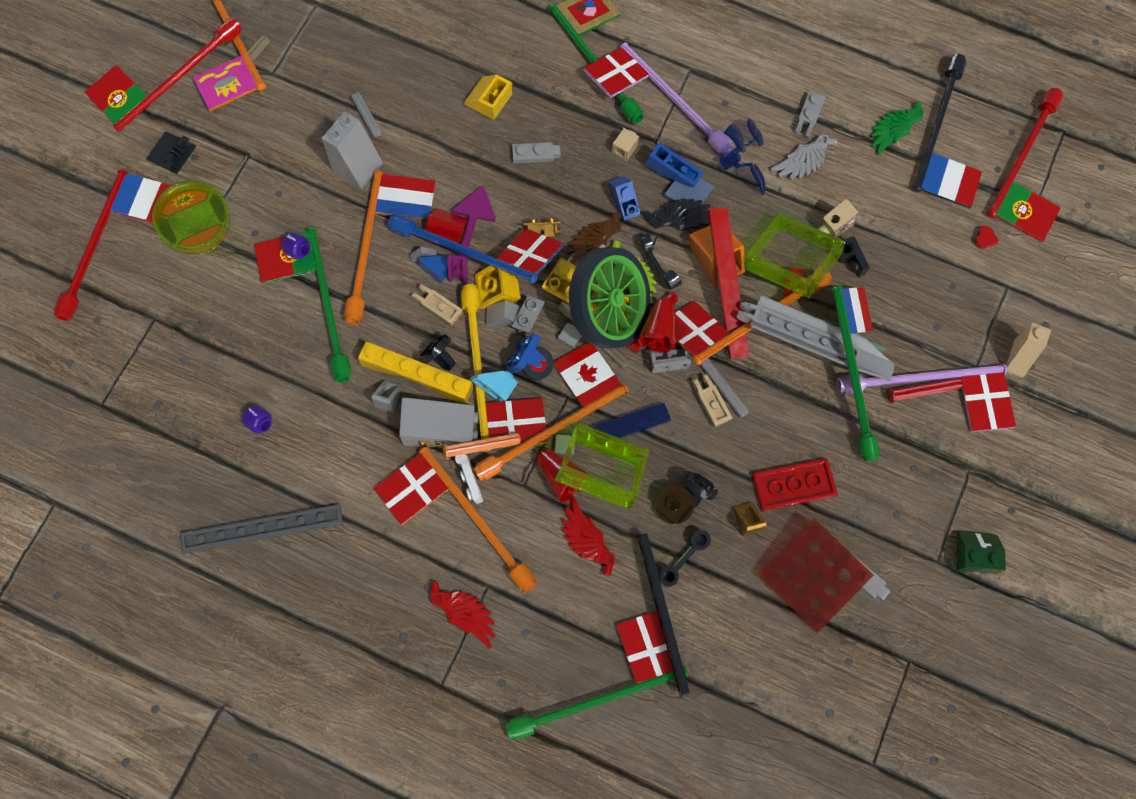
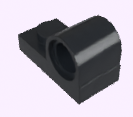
(854, 255)

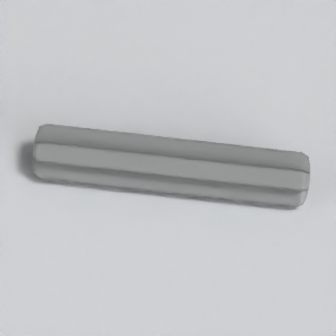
(366, 114)

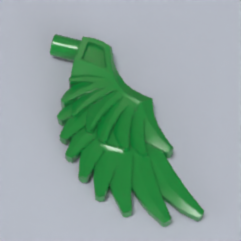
(895, 126)

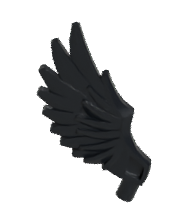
(680, 215)

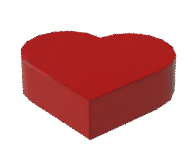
(986, 238)

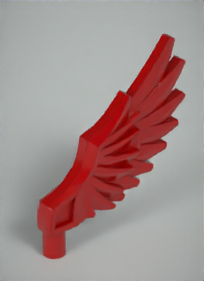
(587, 538)
(464, 612)

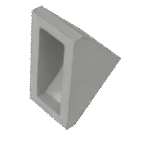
(502, 314)
(387, 395)

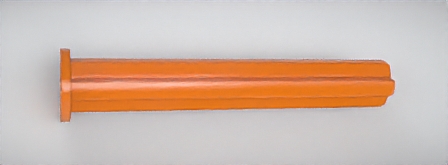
(481, 445)

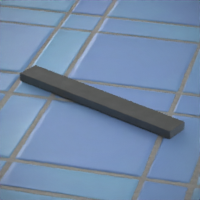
(261, 528)

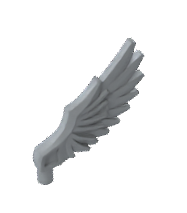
(805, 158)

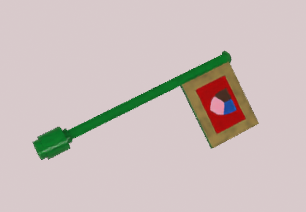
(583, 16)

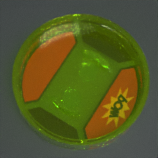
(191, 217)

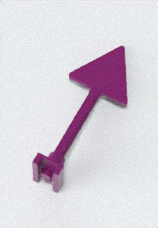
(476, 207)

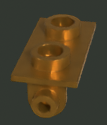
(549, 227)

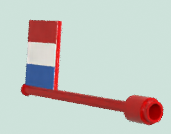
(129, 197)

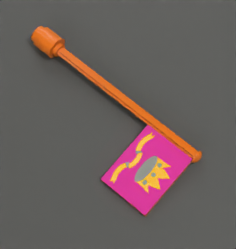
(229, 79)

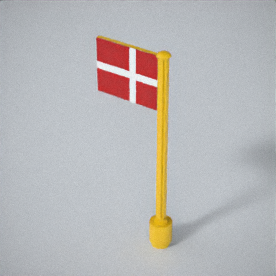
(507, 416)

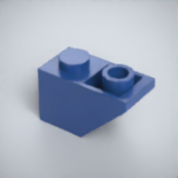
(624, 197)

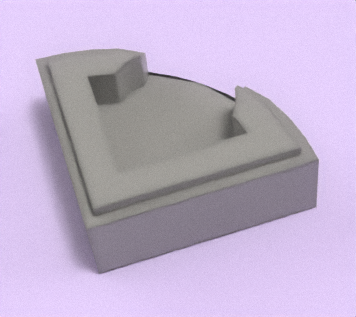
(422, 252)

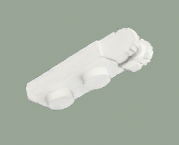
(468, 475)

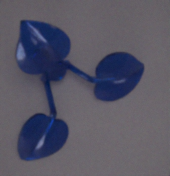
(732, 158)

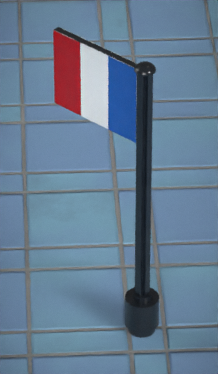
(939, 174)

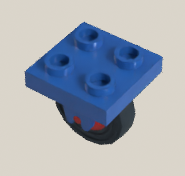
(531, 359)

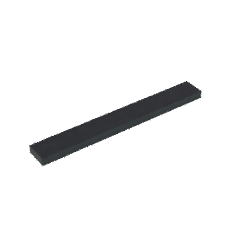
(663, 615)

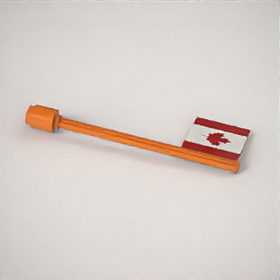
(591, 384)

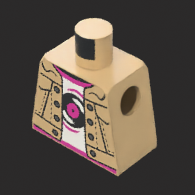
(839, 219)

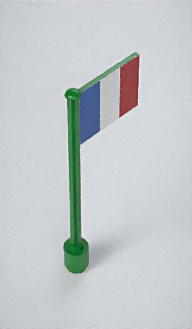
(853, 319)

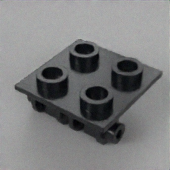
(171, 152)

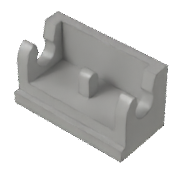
(669, 361)

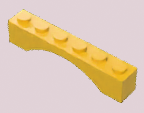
(392, 363)

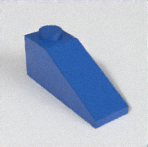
(673, 166)

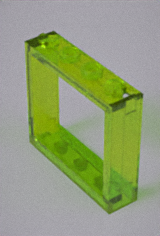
(783, 276)
(612, 447)

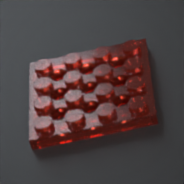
(829, 575)

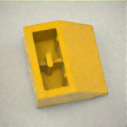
(490, 95)
(559, 280)

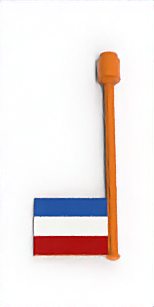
(388, 196)

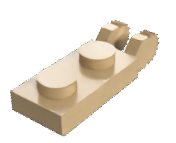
(438, 305)
(712, 401)

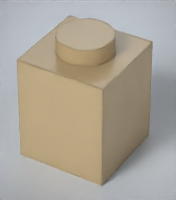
(625, 144)

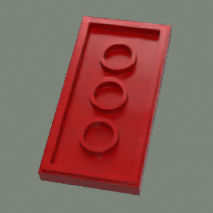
(794, 485)

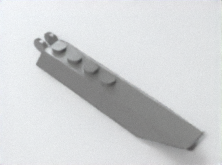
(814, 335)

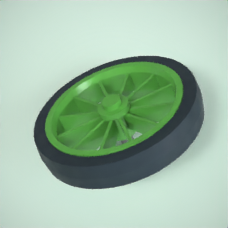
(609, 297)

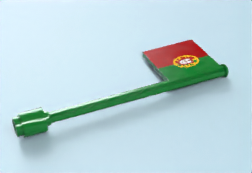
(276, 265)

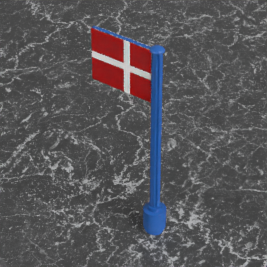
(523, 257)

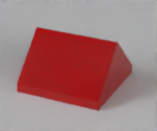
(447, 226)

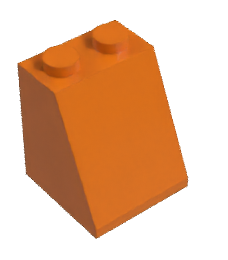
(703, 250)

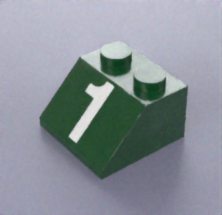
(980, 553)

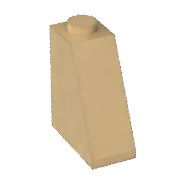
(1027, 349)

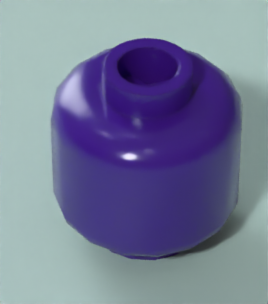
(296, 246)
(257, 419)

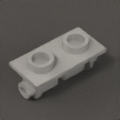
(528, 315)

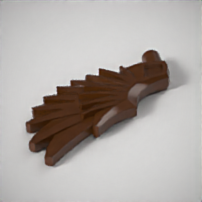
(592, 238)

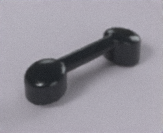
(668, 279)
(698, 541)

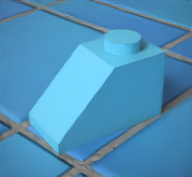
(496, 384)

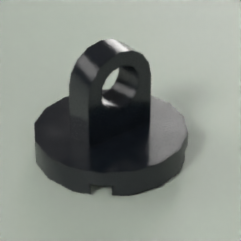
(438, 353)
(699, 487)

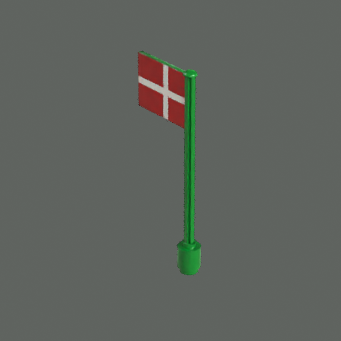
(648, 661)

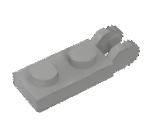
(810, 112)

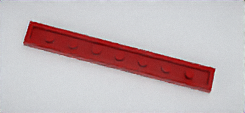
(727, 278)

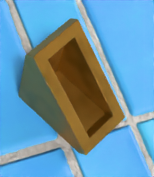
(749, 519)

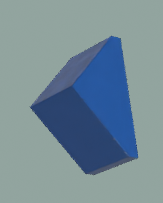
(435, 266)

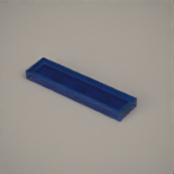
(635, 421)

